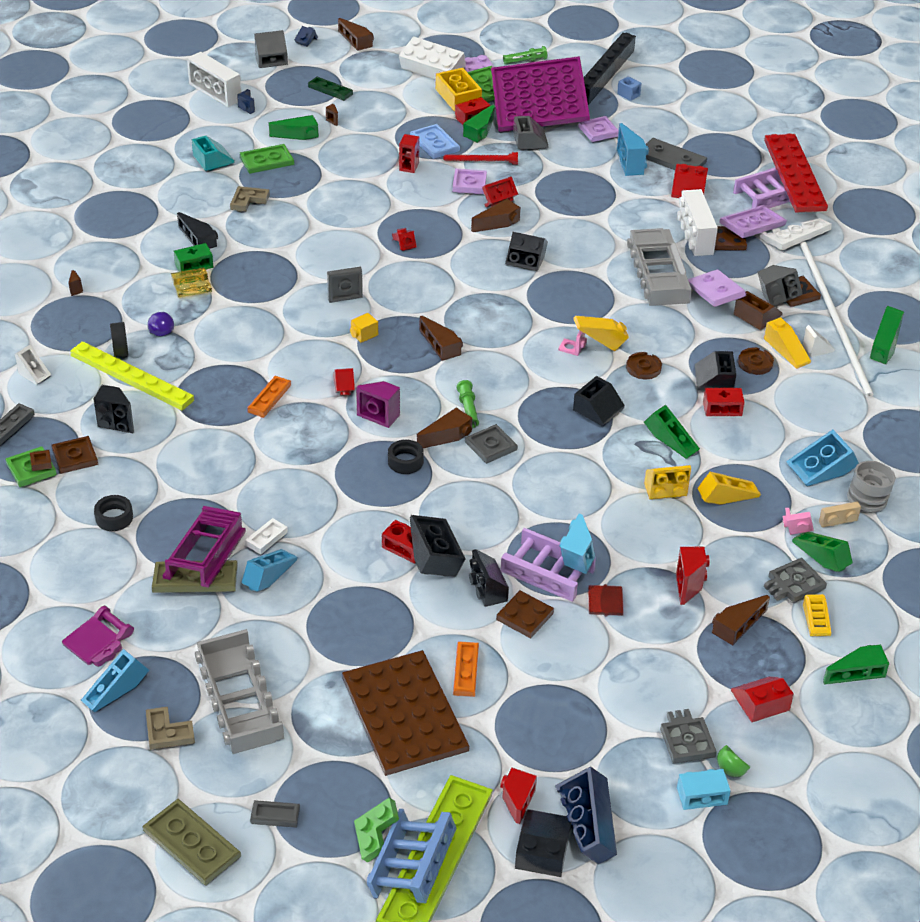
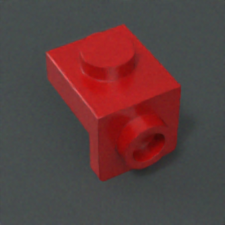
(406, 238)

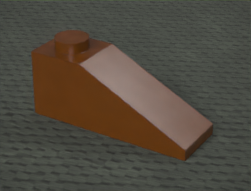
(355, 34)
(498, 216)
(441, 338)
(446, 429)
(739, 618)

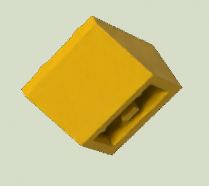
(667, 482)

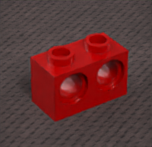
(398, 540)

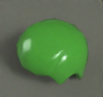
(731, 763)

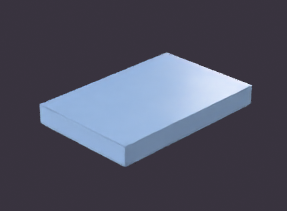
(435, 141)

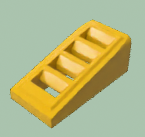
(821, 617)

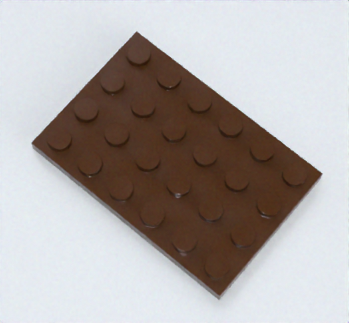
(405, 712)

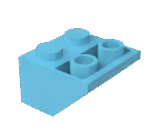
(578, 546)

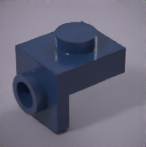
(305, 36)
(246, 102)

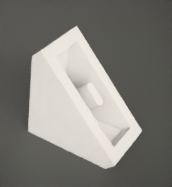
(815, 343)
(30, 365)

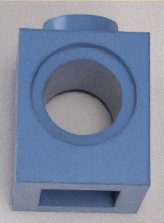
(629, 88)

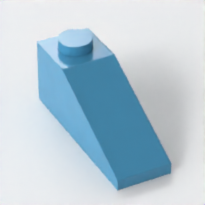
(266, 569)
(116, 680)

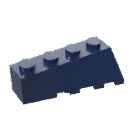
(590, 813)

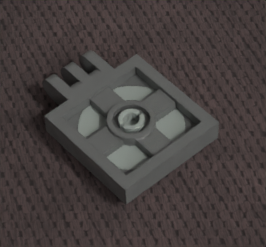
(794, 581)
(687, 737)

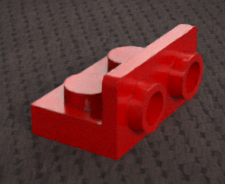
(500, 191)

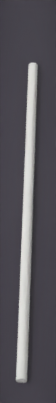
(844, 337)

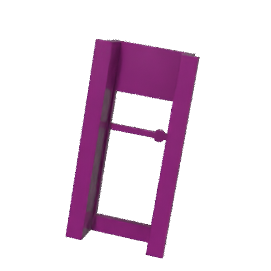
(220, 551)

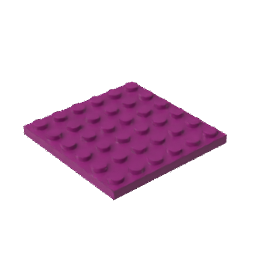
(544, 90)

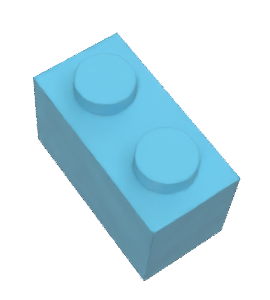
(703, 789)

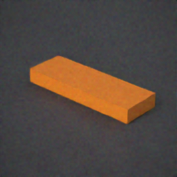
(269, 396)
(466, 669)

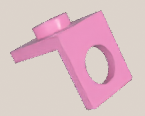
(580, 343)

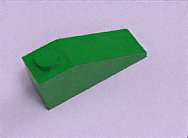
(479, 125)
(295, 128)
(887, 335)
(671, 432)
(825, 550)
(861, 664)

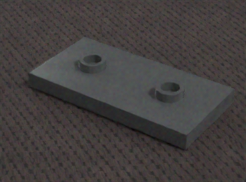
(670, 155)

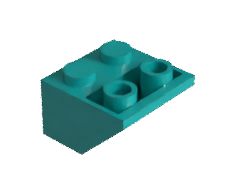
(210, 153)

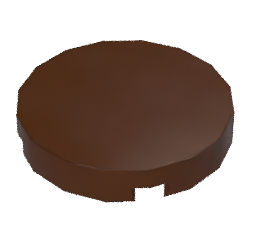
(755, 361)
(643, 365)

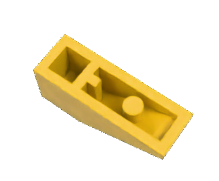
(603, 330)
(785, 341)
(726, 489)

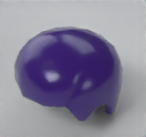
(160, 324)

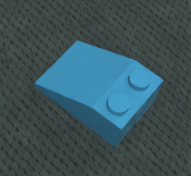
(631, 151)
(823, 459)

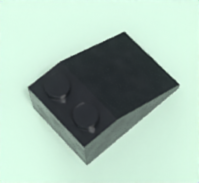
(435, 546)
(543, 843)

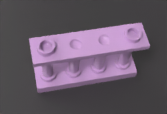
(759, 180)
(538, 576)

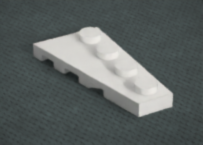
(796, 234)

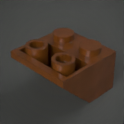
(755, 310)

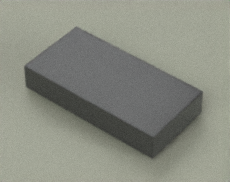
(275, 813)

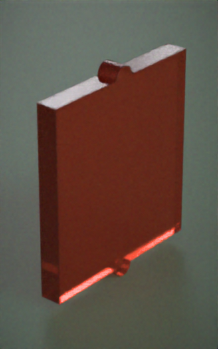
(605, 600)

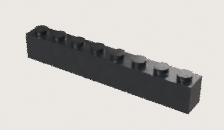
(608, 65)

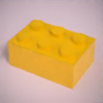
(456, 87)

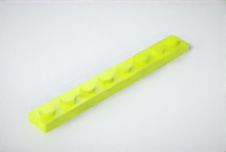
(132, 375)

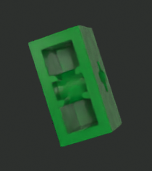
(193, 258)

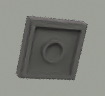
(344, 284)
(491, 443)

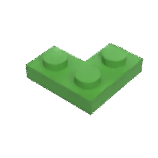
(370, 828)

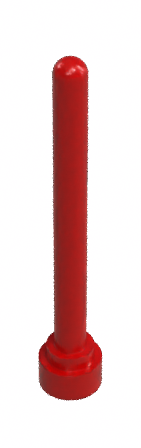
(512, 158)

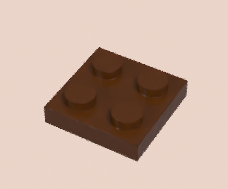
(525, 614)

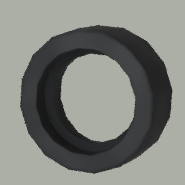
(119, 339)
(405, 466)
(113, 523)

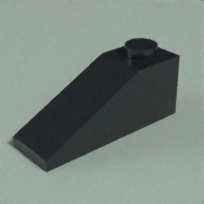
(197, 231)

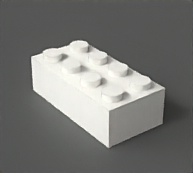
(430, 58)
(214, 79)
(697, 222)

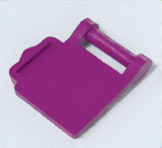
(95, 641)

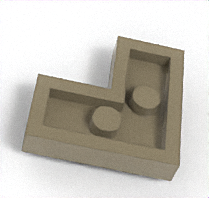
(245, 195)
(166, 734)

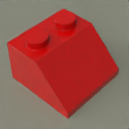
(688, 178)
(691, 572)
(764, 697)

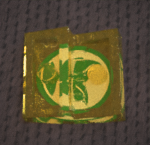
(191, 282)

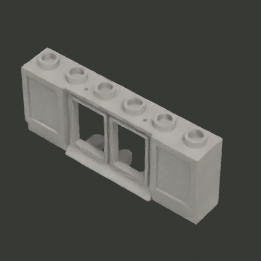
(659, 287)
(230, 657)

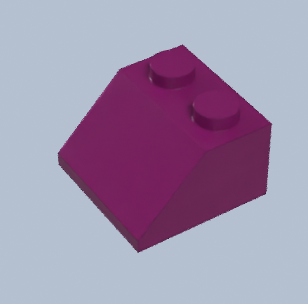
(378, 402)

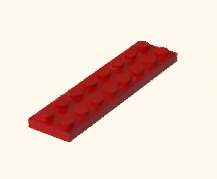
(795, 173)

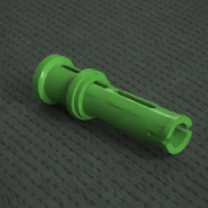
(532, 55)
(467, 399)

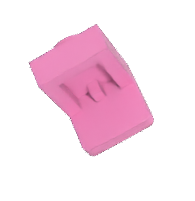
(798, 522)

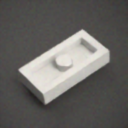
(266, 536)

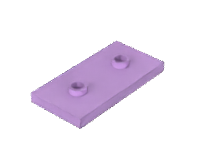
(753, 221)
(716, 288)

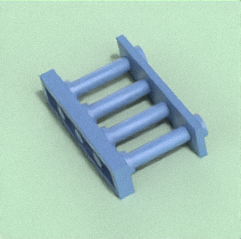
(426, 867)

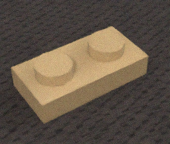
(839, 514)

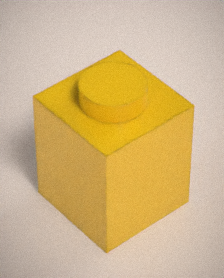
(364, 327)

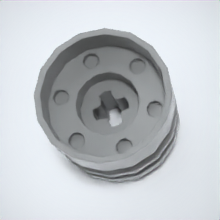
(871, 485)

